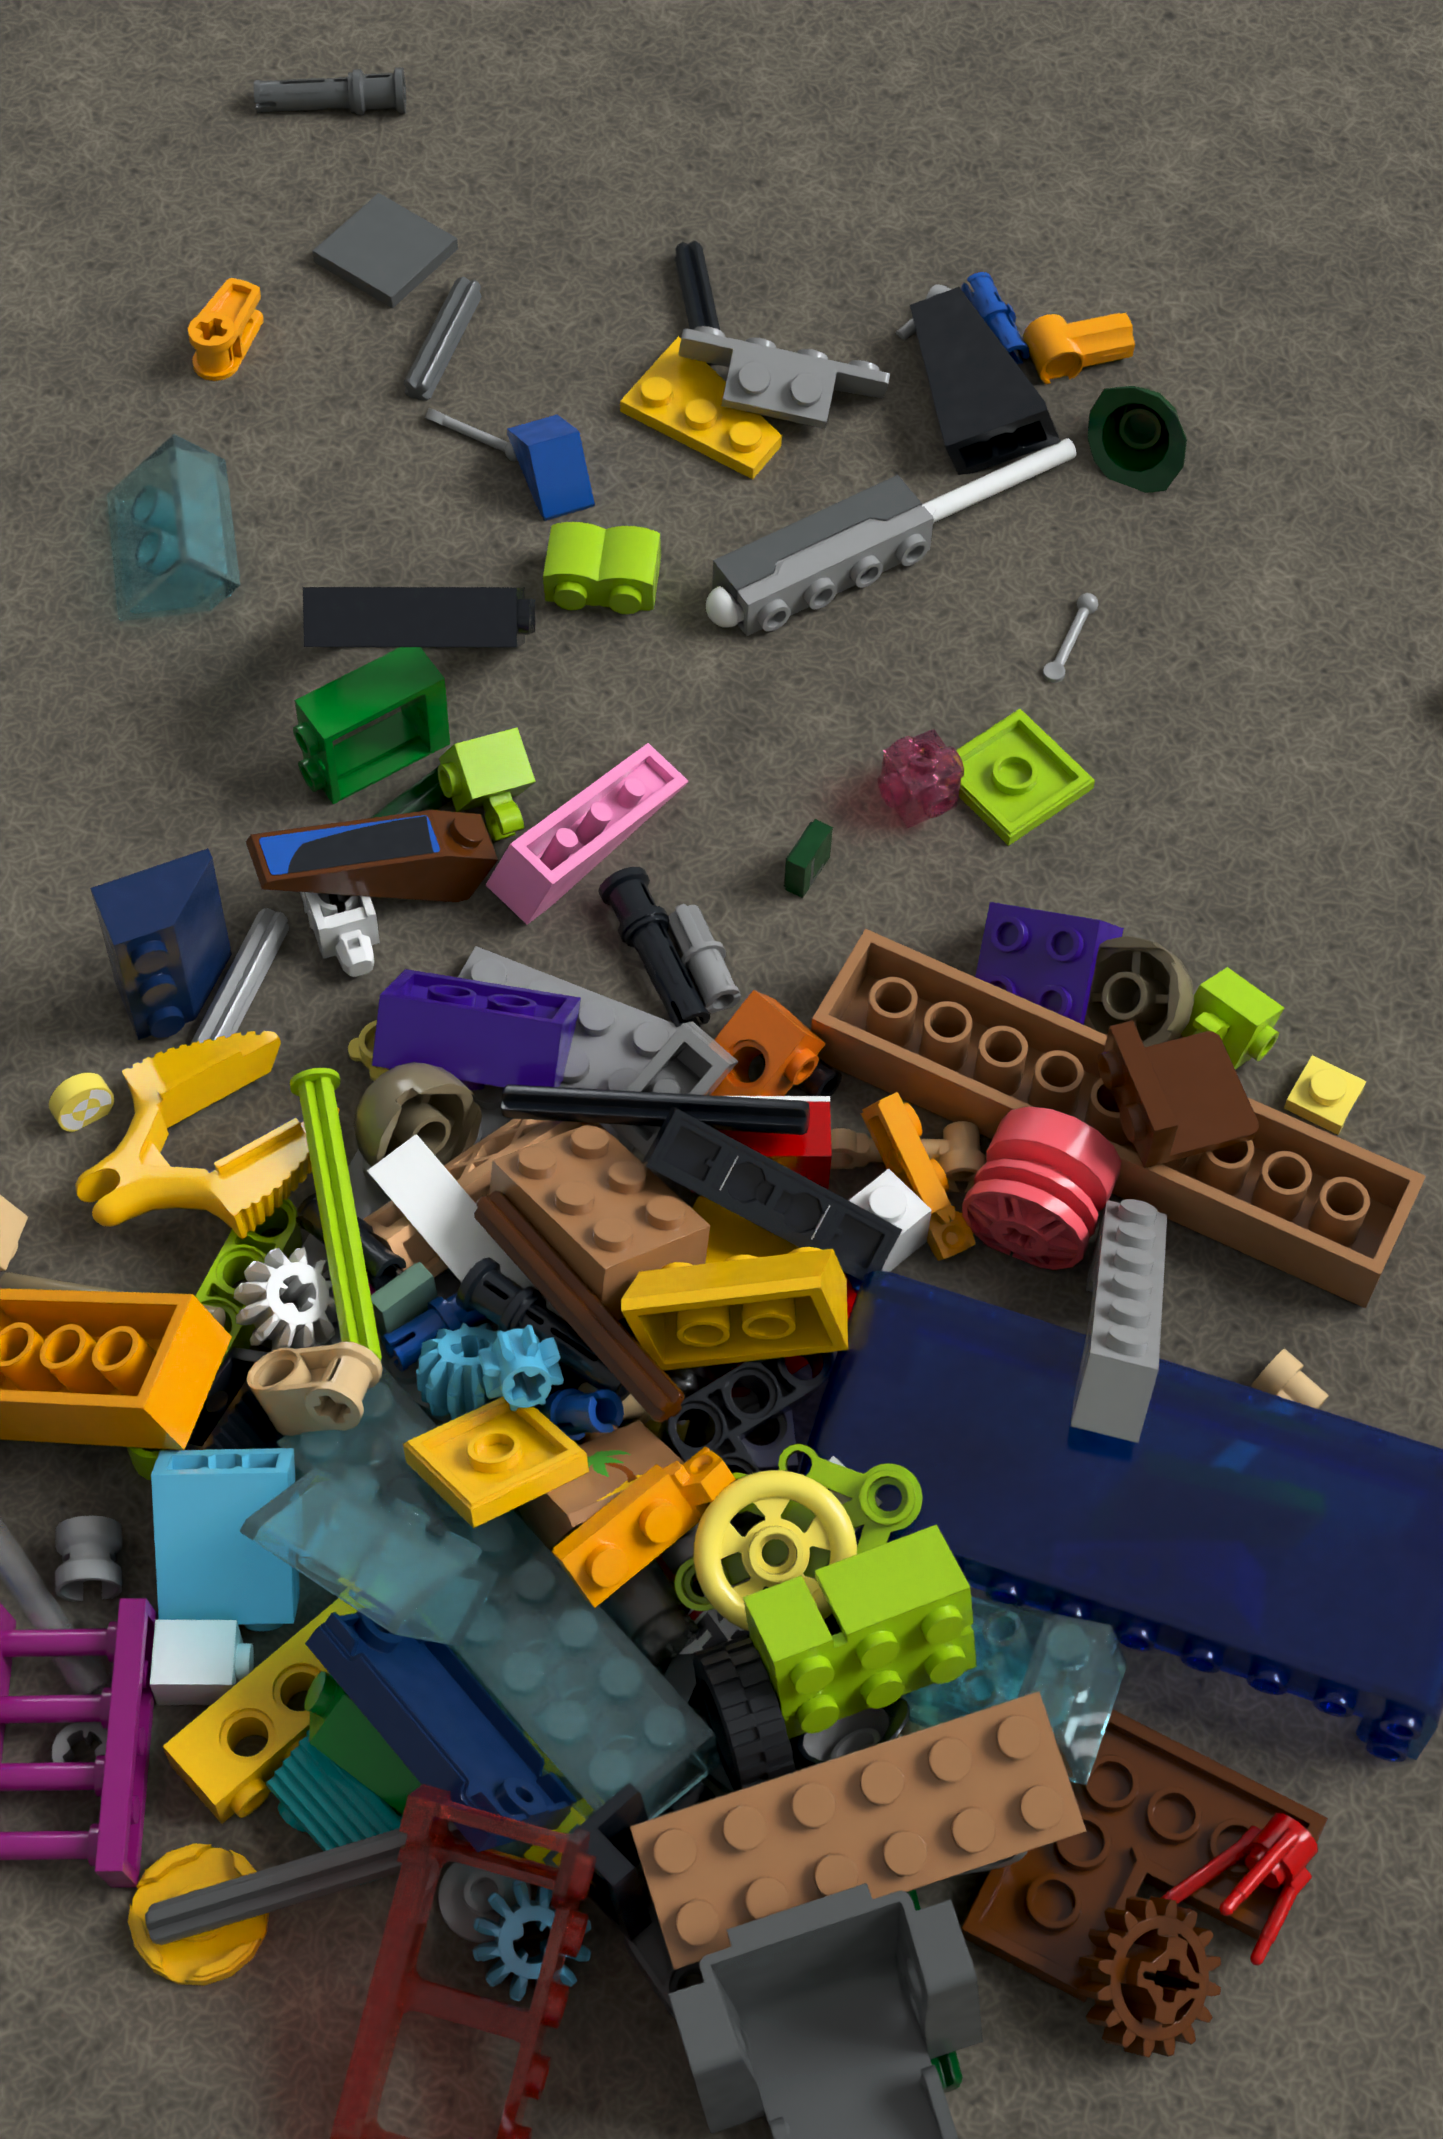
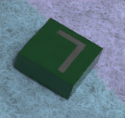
(808, 858)

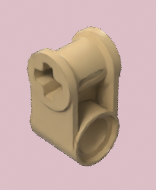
(315, 1386)

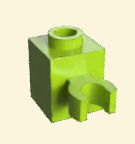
(488, 774)
(1236, 1013)

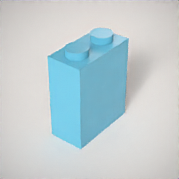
(201, 1556)

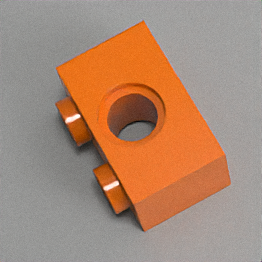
(770, 1030)

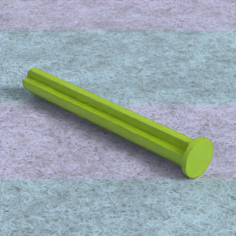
(336, 1206)

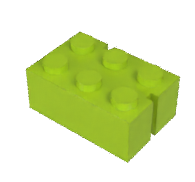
(900, 1622)

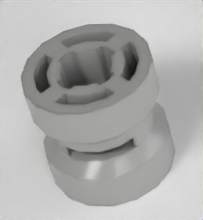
(88, 1554)

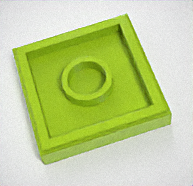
(1018, 777)

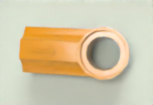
(1066, 347)

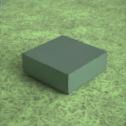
(403, 1298)

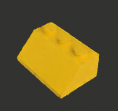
(740, 1309)

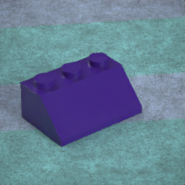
(475, 1030)

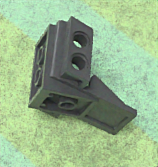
(833, 2019)

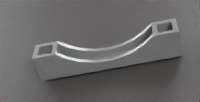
(1124, 1321)

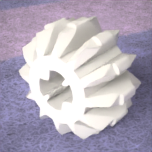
(296, 1283)

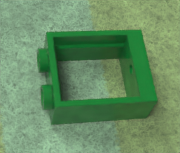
(393, 680)

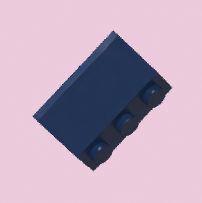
(164, 941)

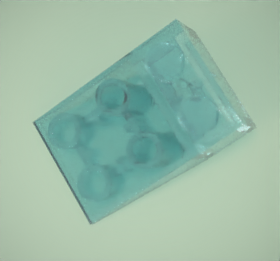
(1030, 1651)

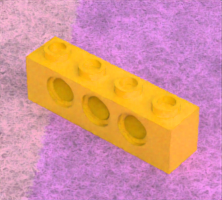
(254, 1706)

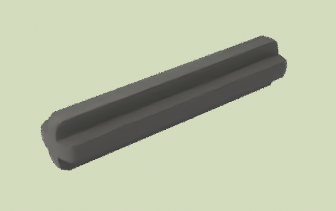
(442, 339)

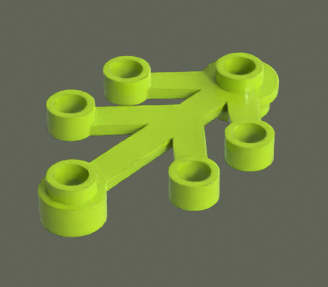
(861, 1510)

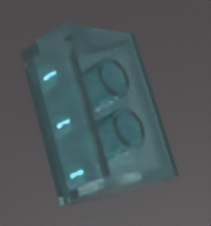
(173, 534)
(376, 1555)

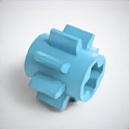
(521, 1368)

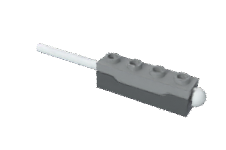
(847, 546)

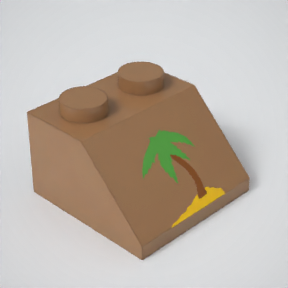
(613, 1463)

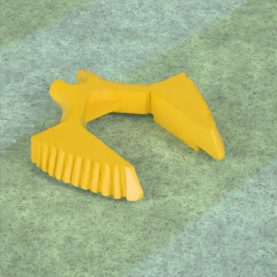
(170, 1090)

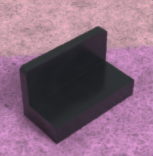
(614, 1879)

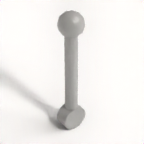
(472, 432)
(1055, 671)

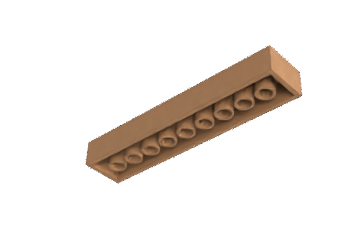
(981, 1051)

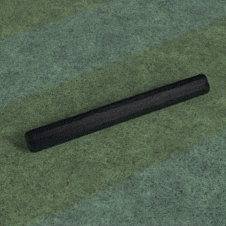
(652, 1108)

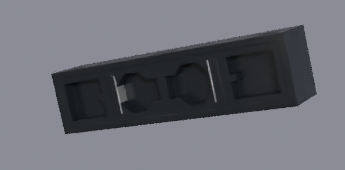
(769, 1194)

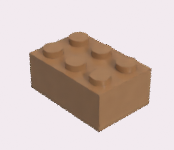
(600, 1209)

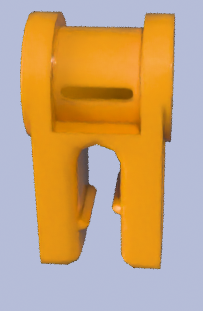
(225, 329)

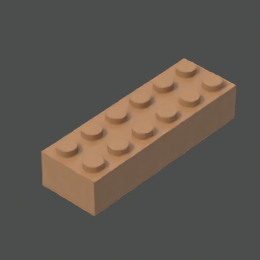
(872, 1817)

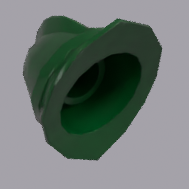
(1136, 438)

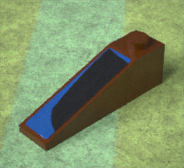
(391, 856)

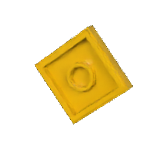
(495, 1460)

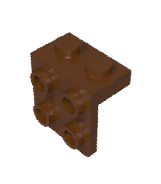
(1175, 1094)

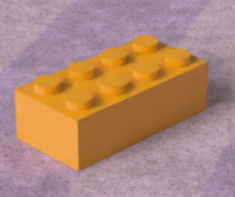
(105, 1366)

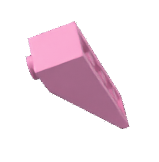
(582, 833)

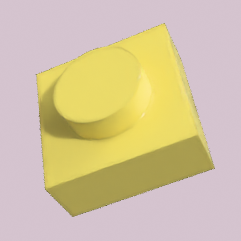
(1325, 1094)

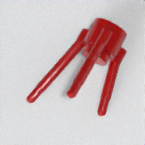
(1274, 1858)

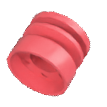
(1042, 1187)

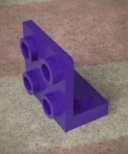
(1043, 956)

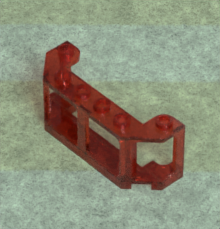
(400, 1989)

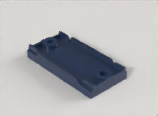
(441, 1723)

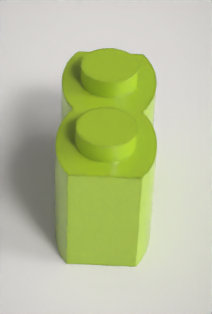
(602, 567)

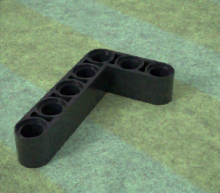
(728, 1425)

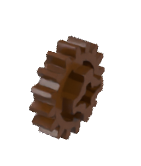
(1143, 2012)

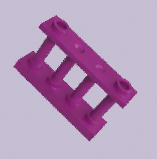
(117, 1776)

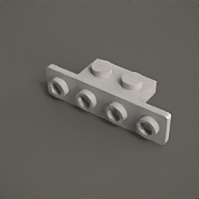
(781, 381)

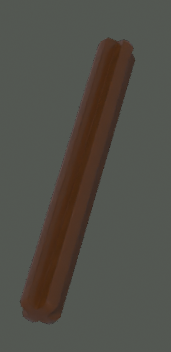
(579, 1307)

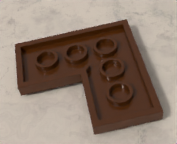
(1149, 1818)

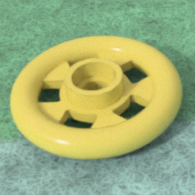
(771, 1494)

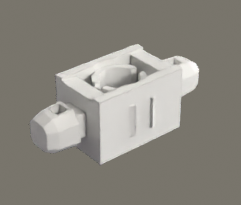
(345, 933)

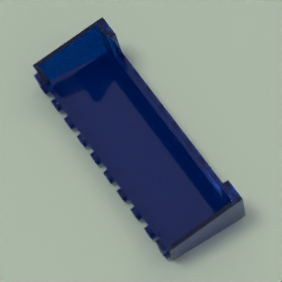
(1223, 1536)

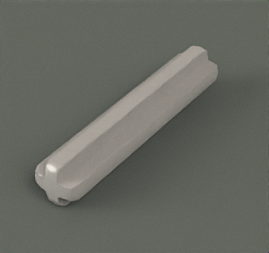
(244, 976)

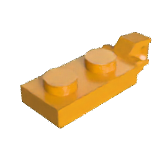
(897, 1137)
(640, 1524)

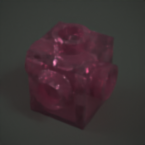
(920, 777)

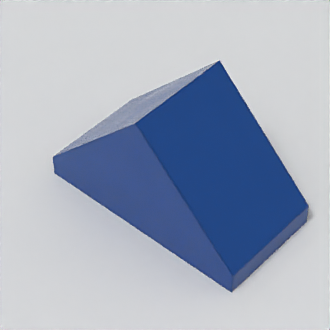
(553, 465)

